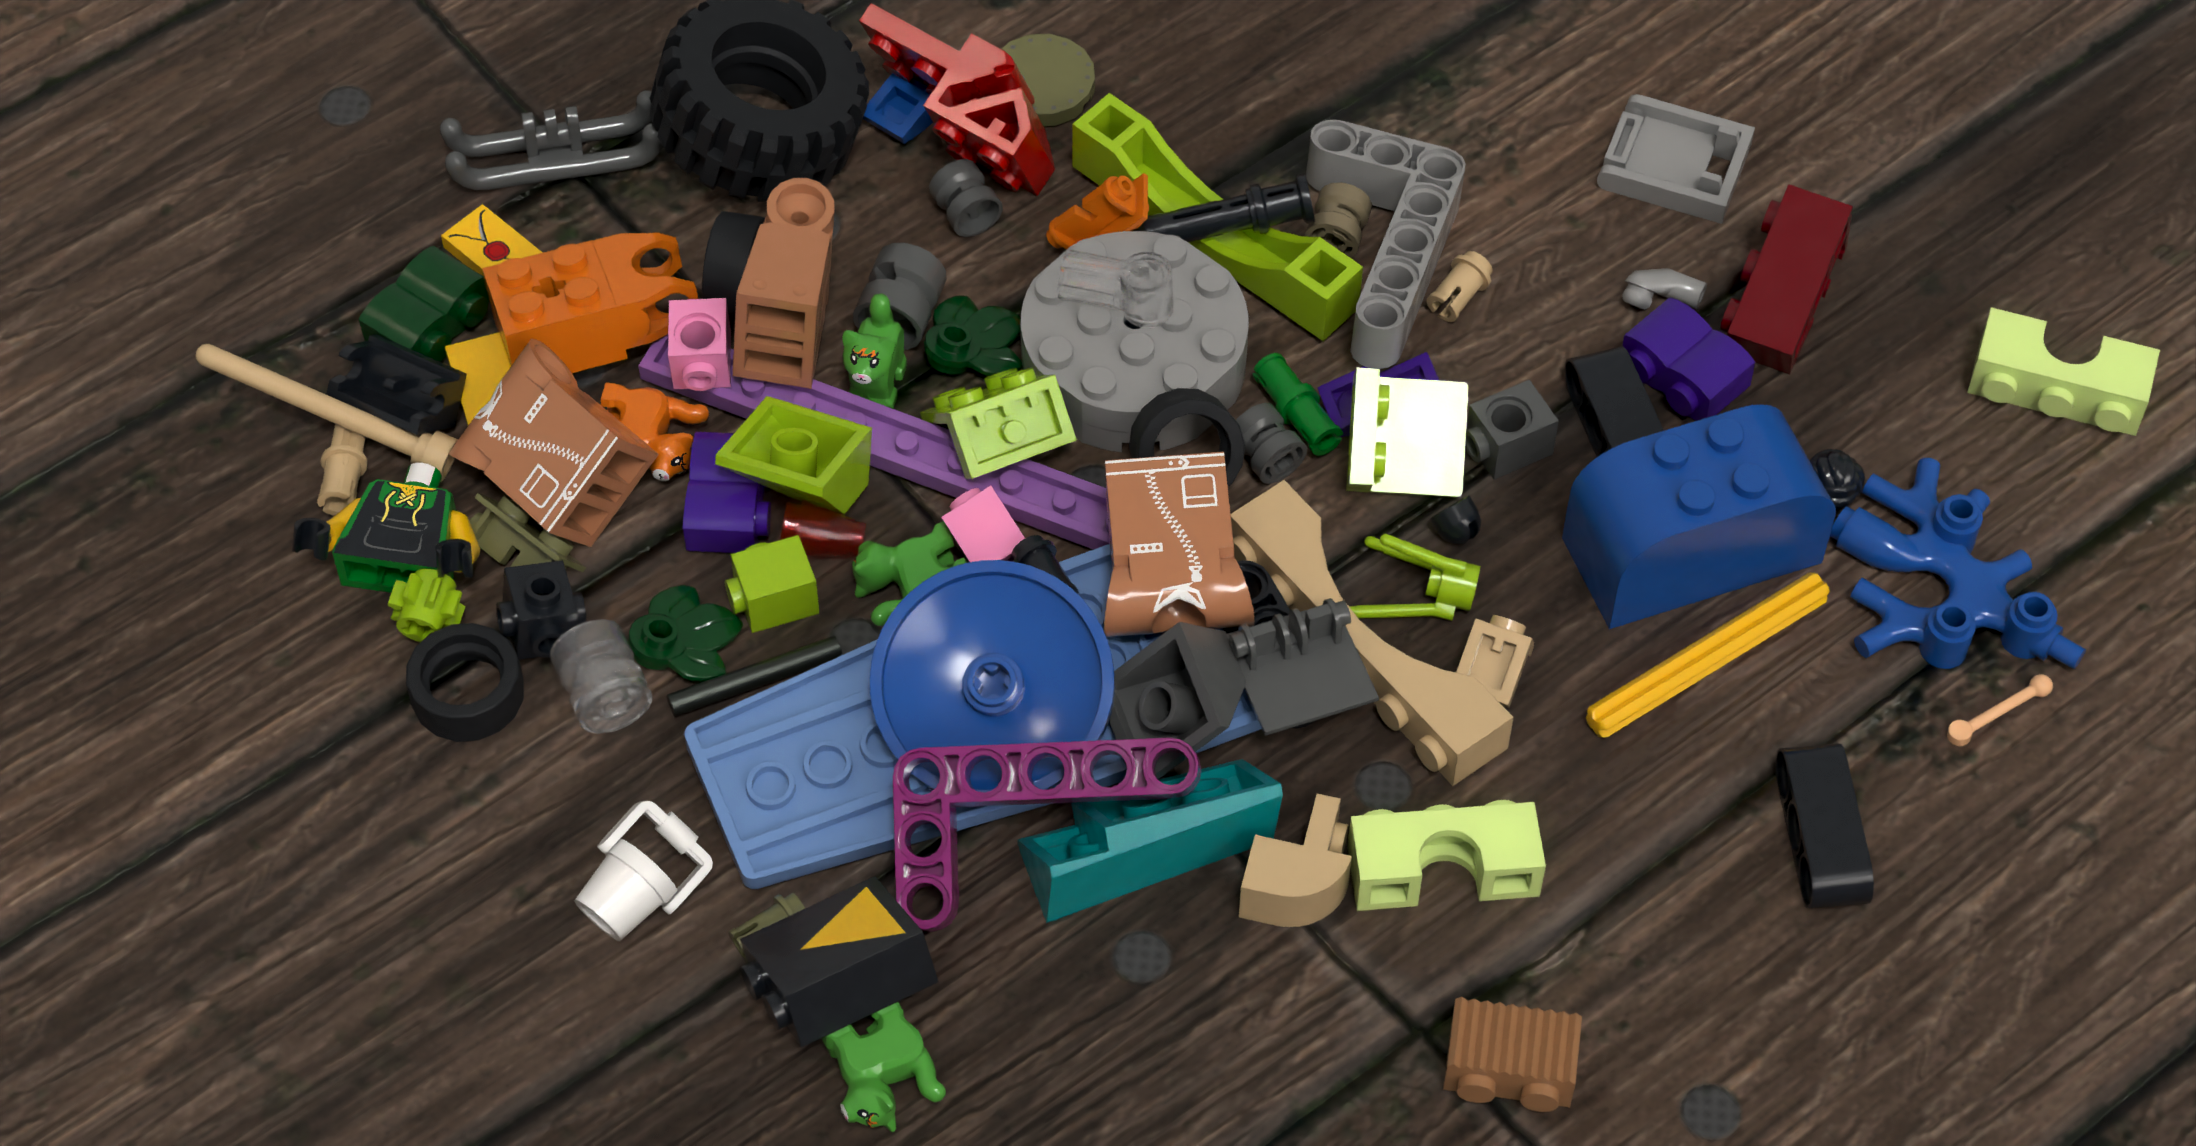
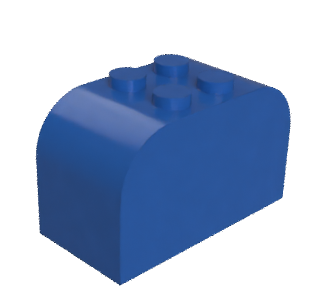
(1696, 514)

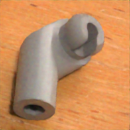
(1664, 282)

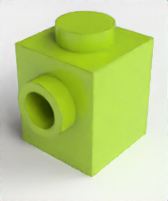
(772, 584)

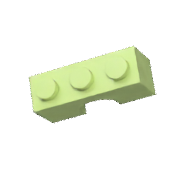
(2020, 371)
(1492, 841)

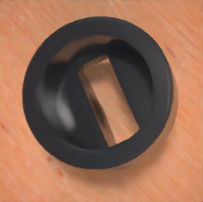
(1458, 522)

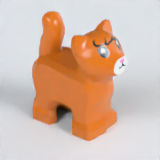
(648, 416)

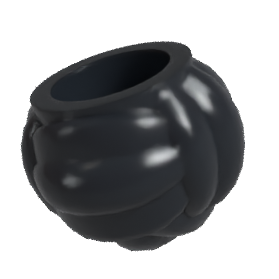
(1839, 475)

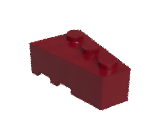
(1788, 276)

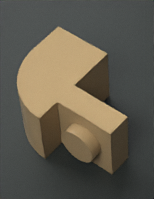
(1297, 882)

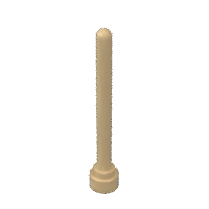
(422, 449)

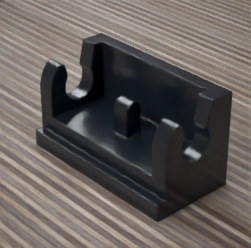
(399, 385)

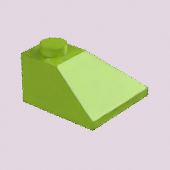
(801, 454)

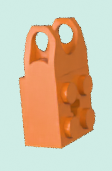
(586, 298)

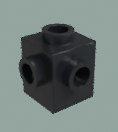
(533, 619)

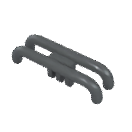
(551, 148)

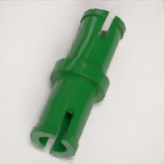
(1297, 404)

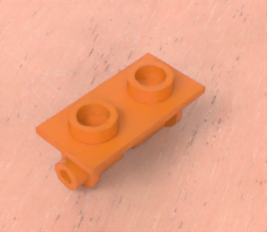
(1113, 206)

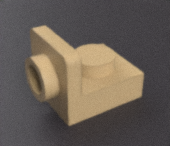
(1497, 656)

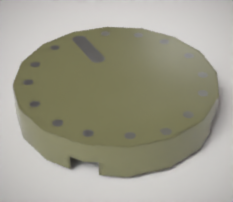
(1056, 73)

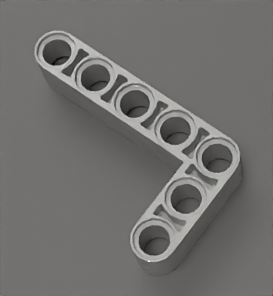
(1425, 192)

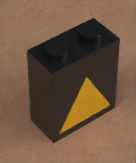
(837, 962)

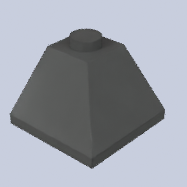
(1178, 689)

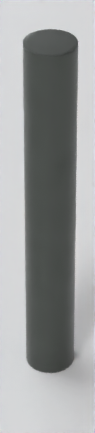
(753, 676)

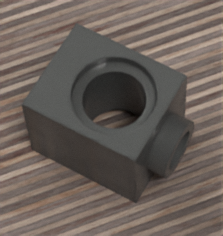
(1528, 424)

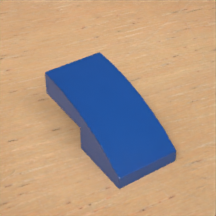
(899, 108)

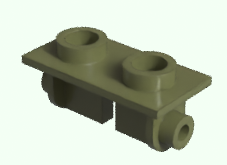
(506, 528)

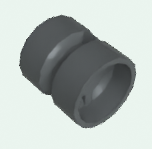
(912, 283)

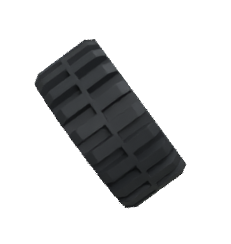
(765, 47)

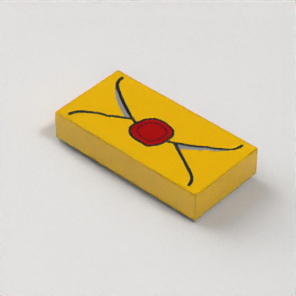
(485, 240)

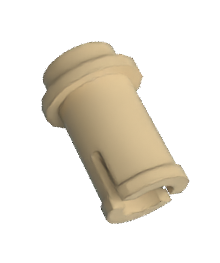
(1468, 275)

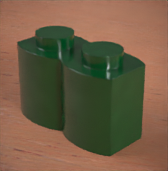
(427, 304)

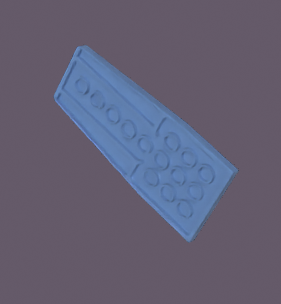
(810, 779)

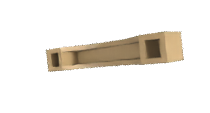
(1441, 712)

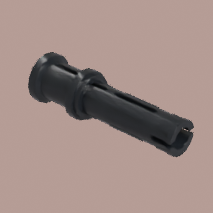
(1255, 209)

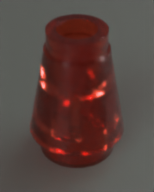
(822, 530)

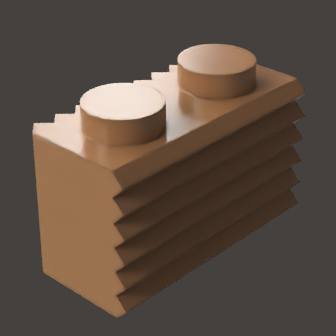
(1512, 1054)

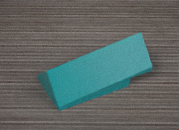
(1144, 842)

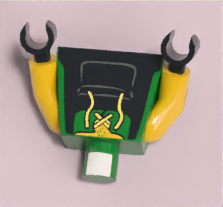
(394, 533)

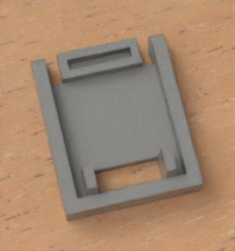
(1665, 153)

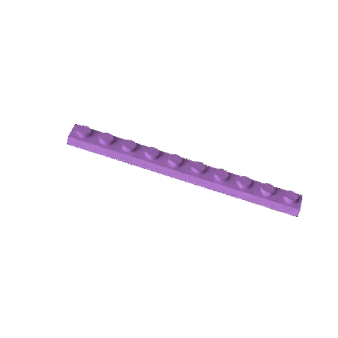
(919, 452)

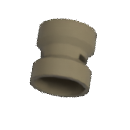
(1340, 216)

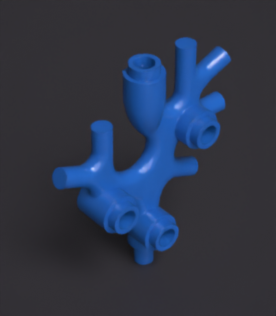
(1944, 548)

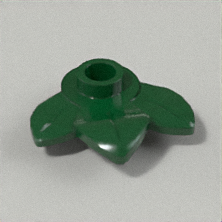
(972, 338)
(683, 634)

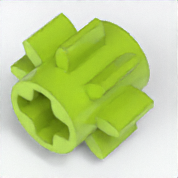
(425, 604)

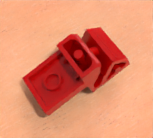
(973, 100)

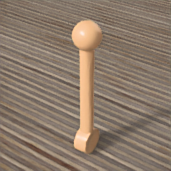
(1961, 731)

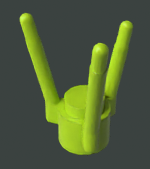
(1449, 581)

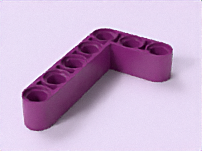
(1014, 789)

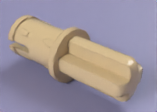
(342, 468)

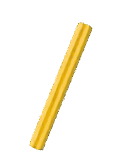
(1707, 655)

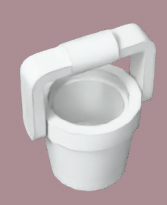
(630, 883)

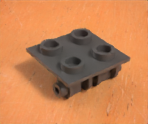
(1302, 667)

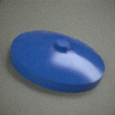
(991, 661)

